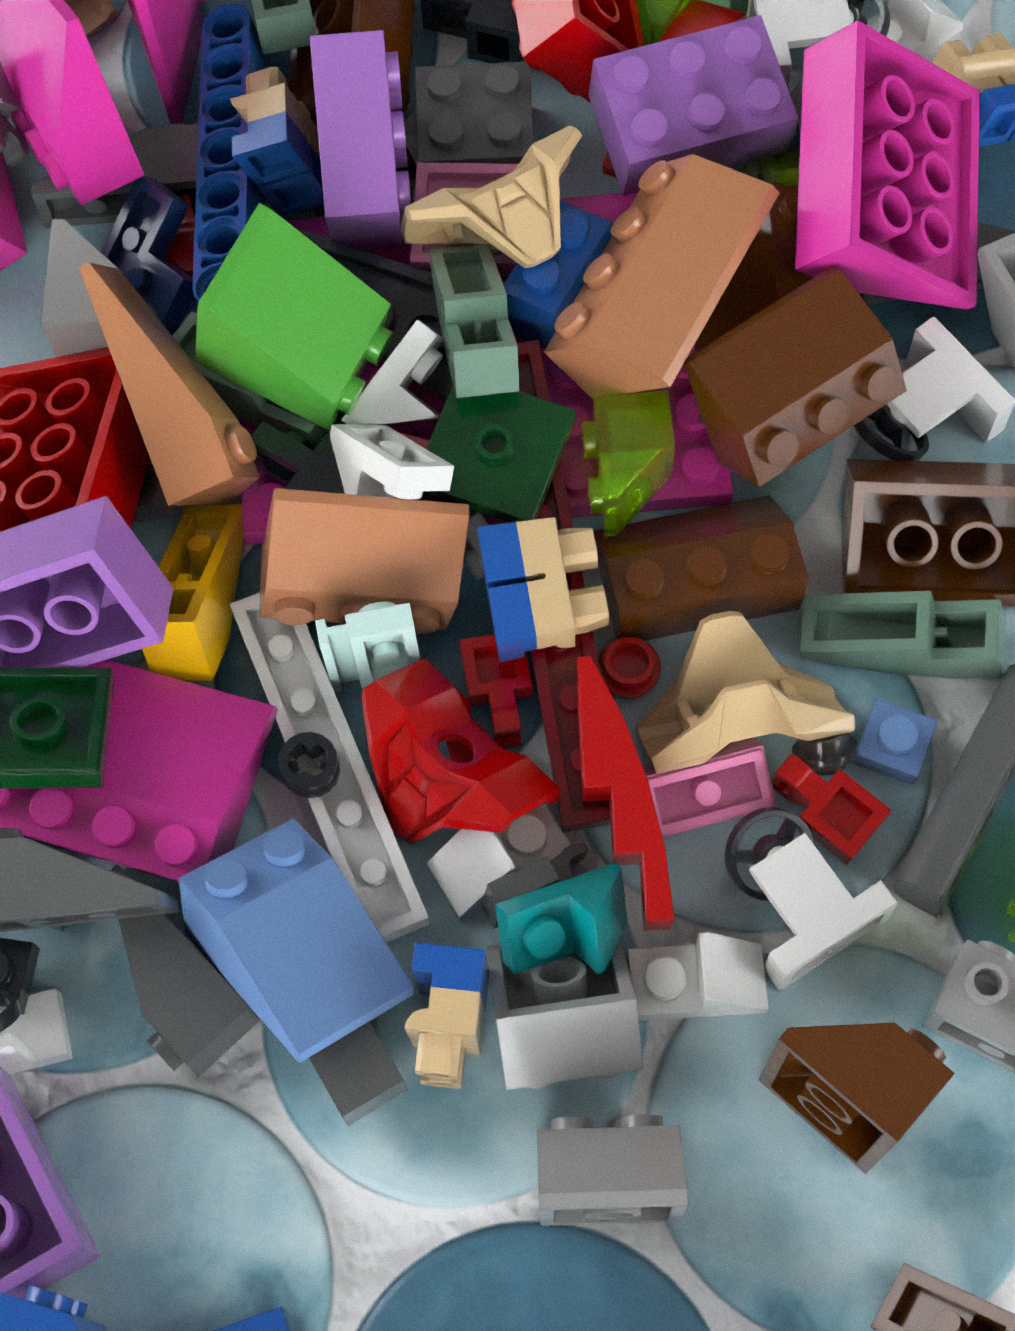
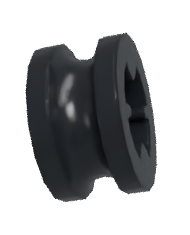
(313, 746)

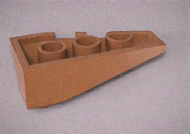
(185, 424)

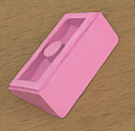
(716, 791)

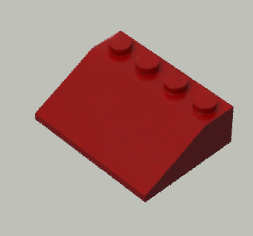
(67, 438)

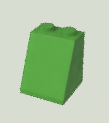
(290, 322)

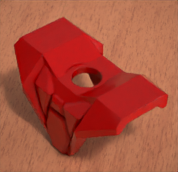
(420, 787)

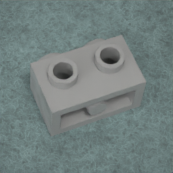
(978, 1002)

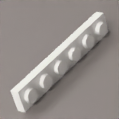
(351, 812)

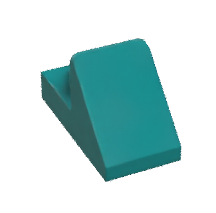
(563, 919)

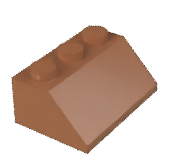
(345, 551)

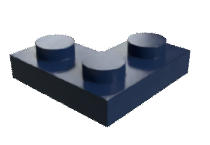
(140, 245)

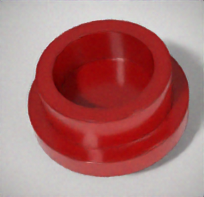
(629, 667)

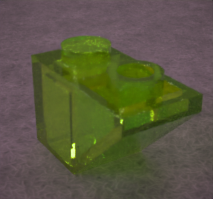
(632, 453)

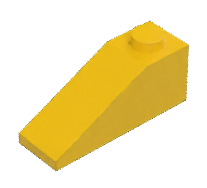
(204, 574)

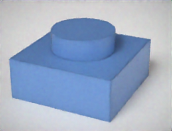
(895, 741)

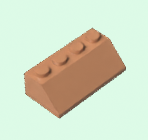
(659, 276)

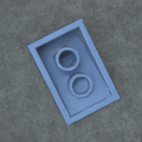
(292, 939)

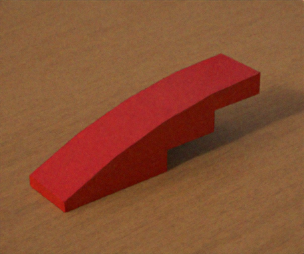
(615, 773)

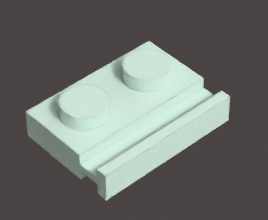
(369, 644)

